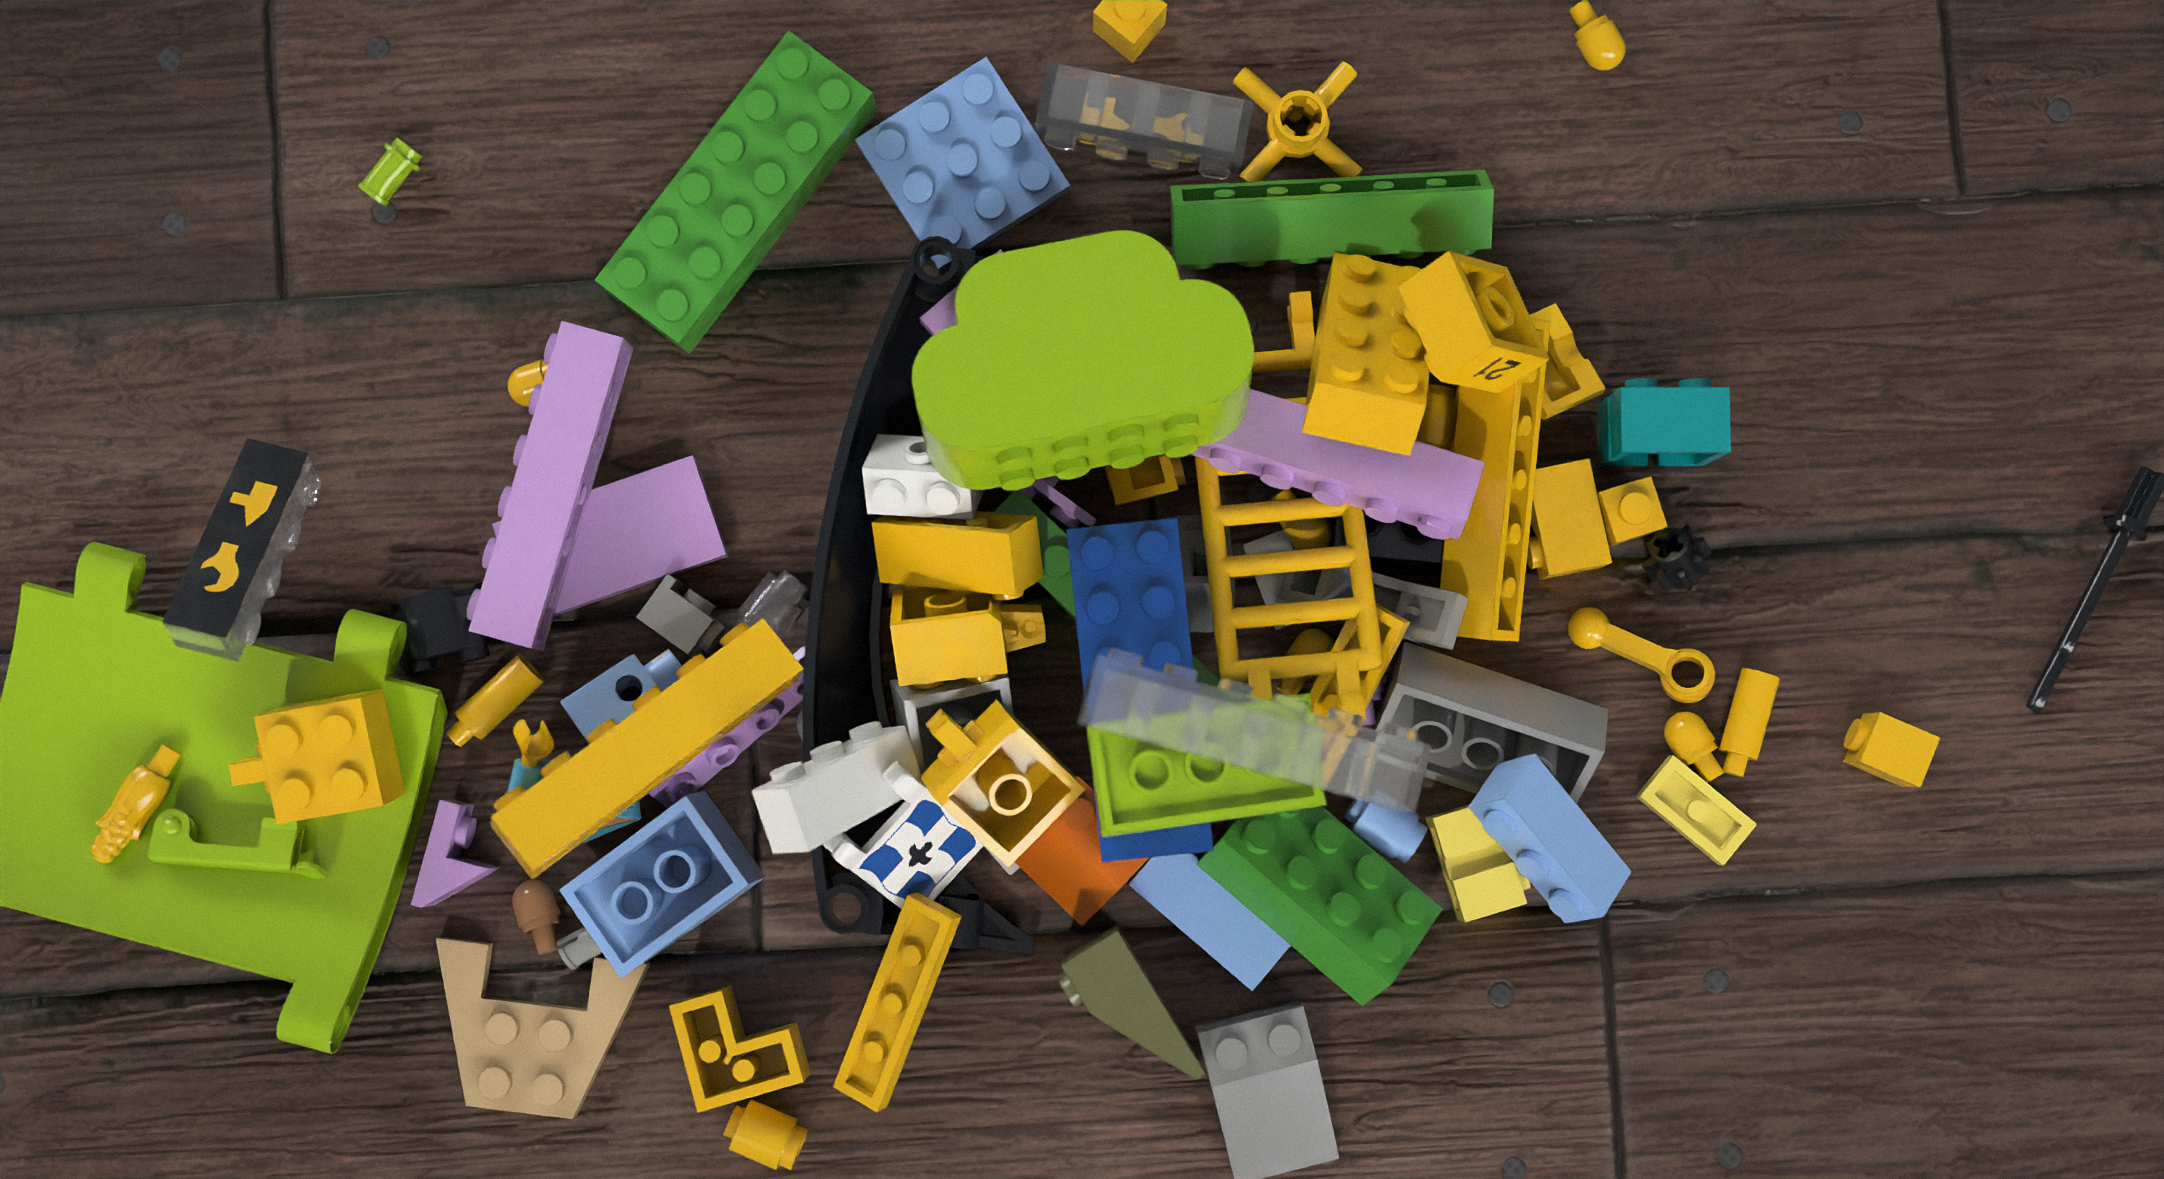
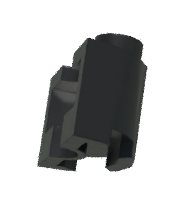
(439, 629)

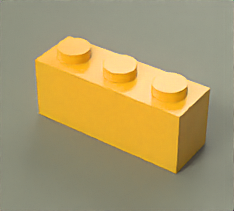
(963, 556)

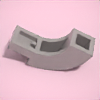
(1432, 611)

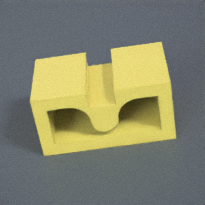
(1474, 866)

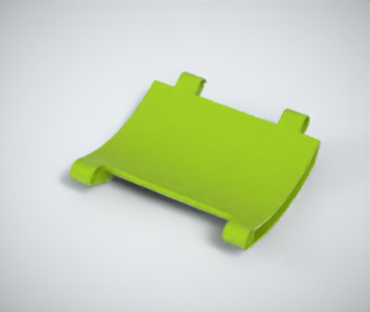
(101, 692)

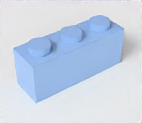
(1550, 839)
(1210, 915)

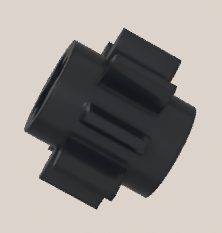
(1676, 558)

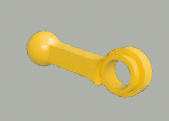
(1592, 629)

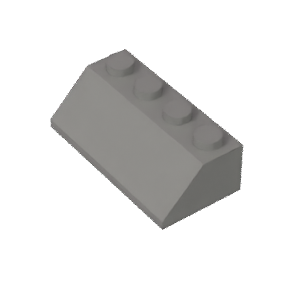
(1490, 718)

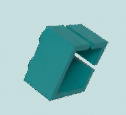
(1676, 423)

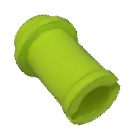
(390, 171)

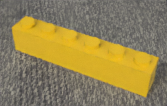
(1493, 547)
(644, 748)

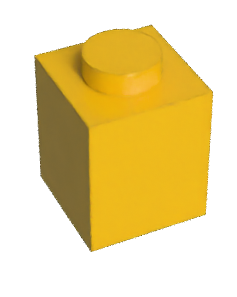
(1129, 24)
(1631, 511)
(1890, 749)

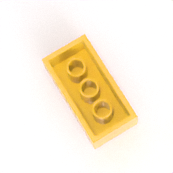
(1366, 359)

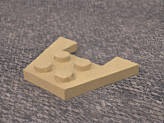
(525, 1051)

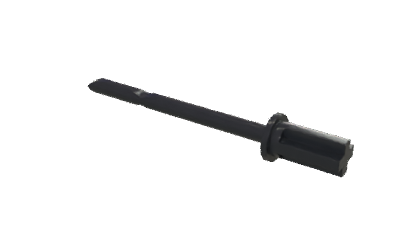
(2127, 524)

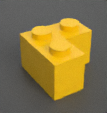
(726, 1063)

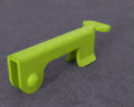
(277, 849)

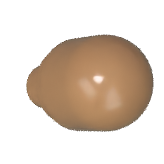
(537, 913)

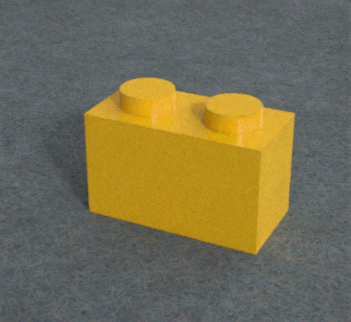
(1566, 522)

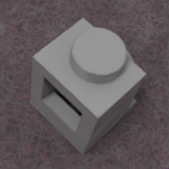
(682, 618)

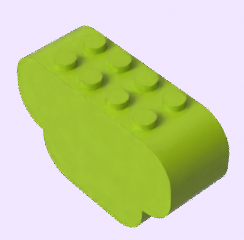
(1080, 364)

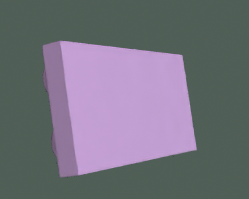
(641, 533)

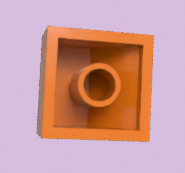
(1069, 862)

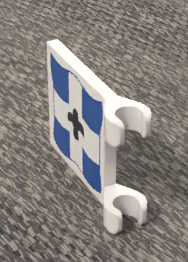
(914, 849)

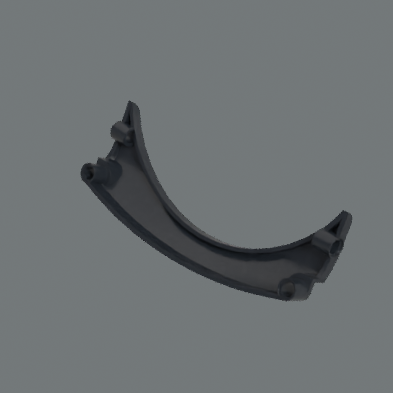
(846, 603)

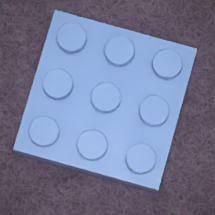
(963, 162)

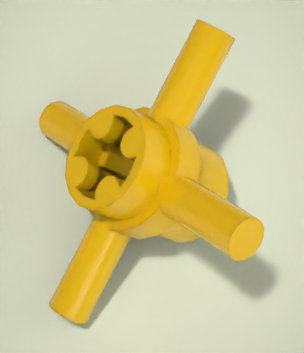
(1293, 106)

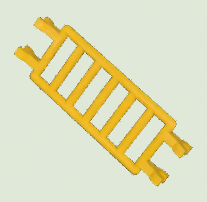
(1355, 555)

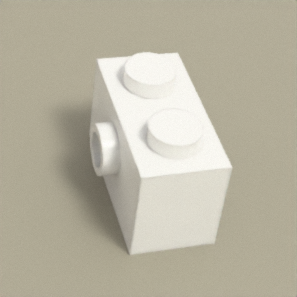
(905, 483)

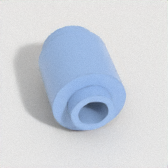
(1386, 829)

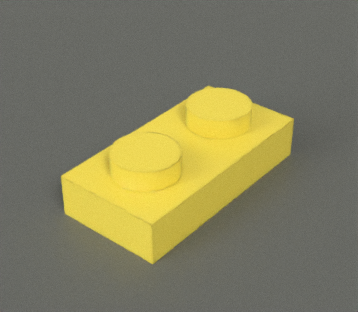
(1696, 810)

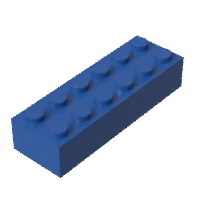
(1134, 601)

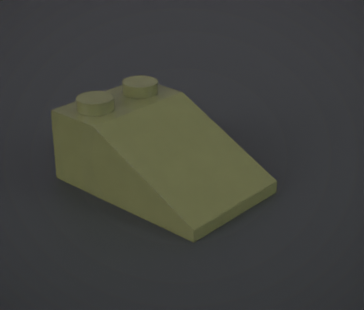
(1121, 994)

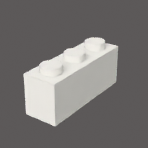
(834, 788)

